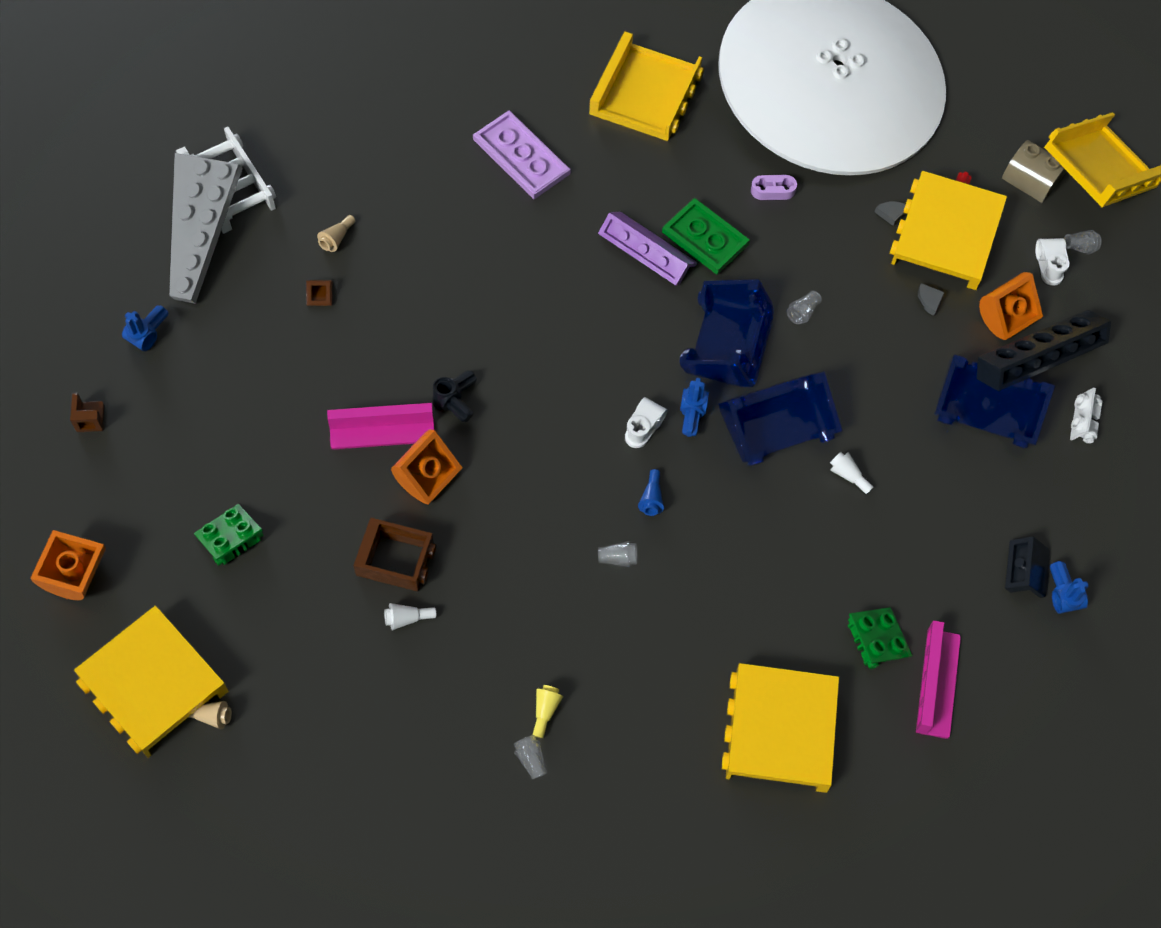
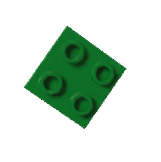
(228, 533)
(878, 636)

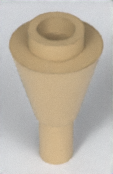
(331, 237)
(214, 714)

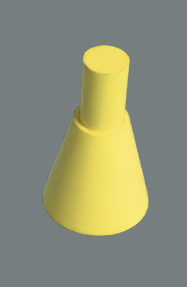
(546, 703)

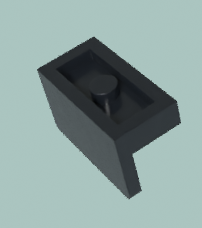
(1027, 566)

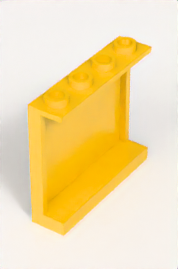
(645, 89)
(1101, 161)
(948, 227)
(148, 680)
(781, 726)

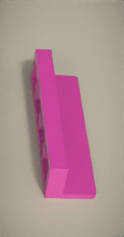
(379, 425)
(938, 682)

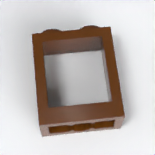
(377, 529)

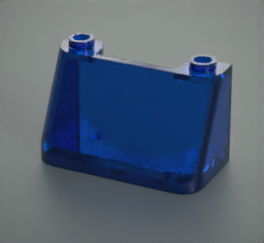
(731, 333)
(1011, 413)
(781, 417)

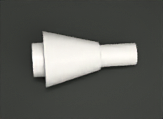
(846, 467)
(402, 615)

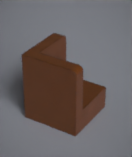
(86, 415)

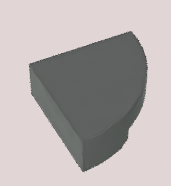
(891, 211)
(929, 298)

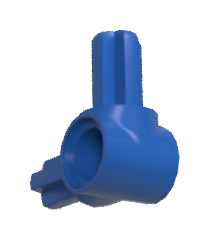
(142, 331)
(693, 406)
(1067, 595)

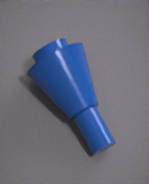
(651, 500)

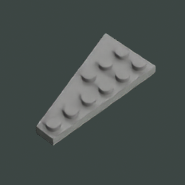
(200, 206)

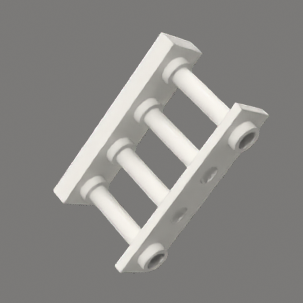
(265, 192)

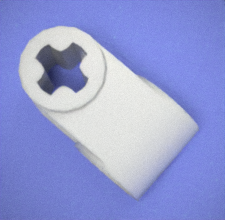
(1052, 259)
(644, 422)

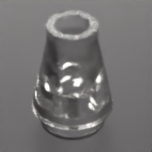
(1085, 241)
(803, 308)
(619, 554)
(530, 755)

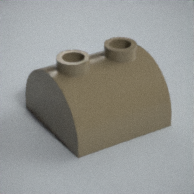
(1034, 171)

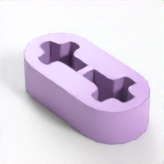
(773, 187)

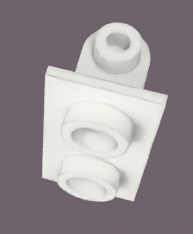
(1087, 406)

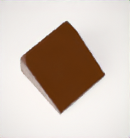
(319, 292)

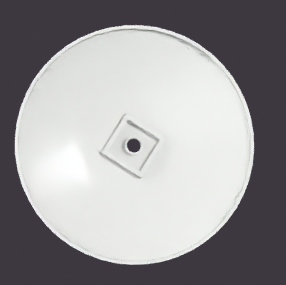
(829, 115)

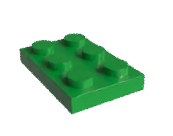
(705, 236)

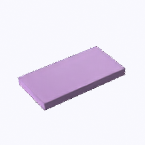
(521, 154)

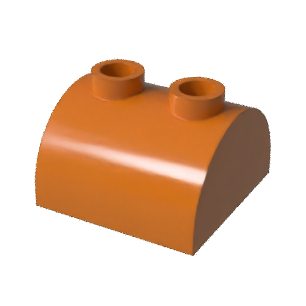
(1011, 306)
(426, 467)
(67, 565)

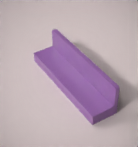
(646, 247)

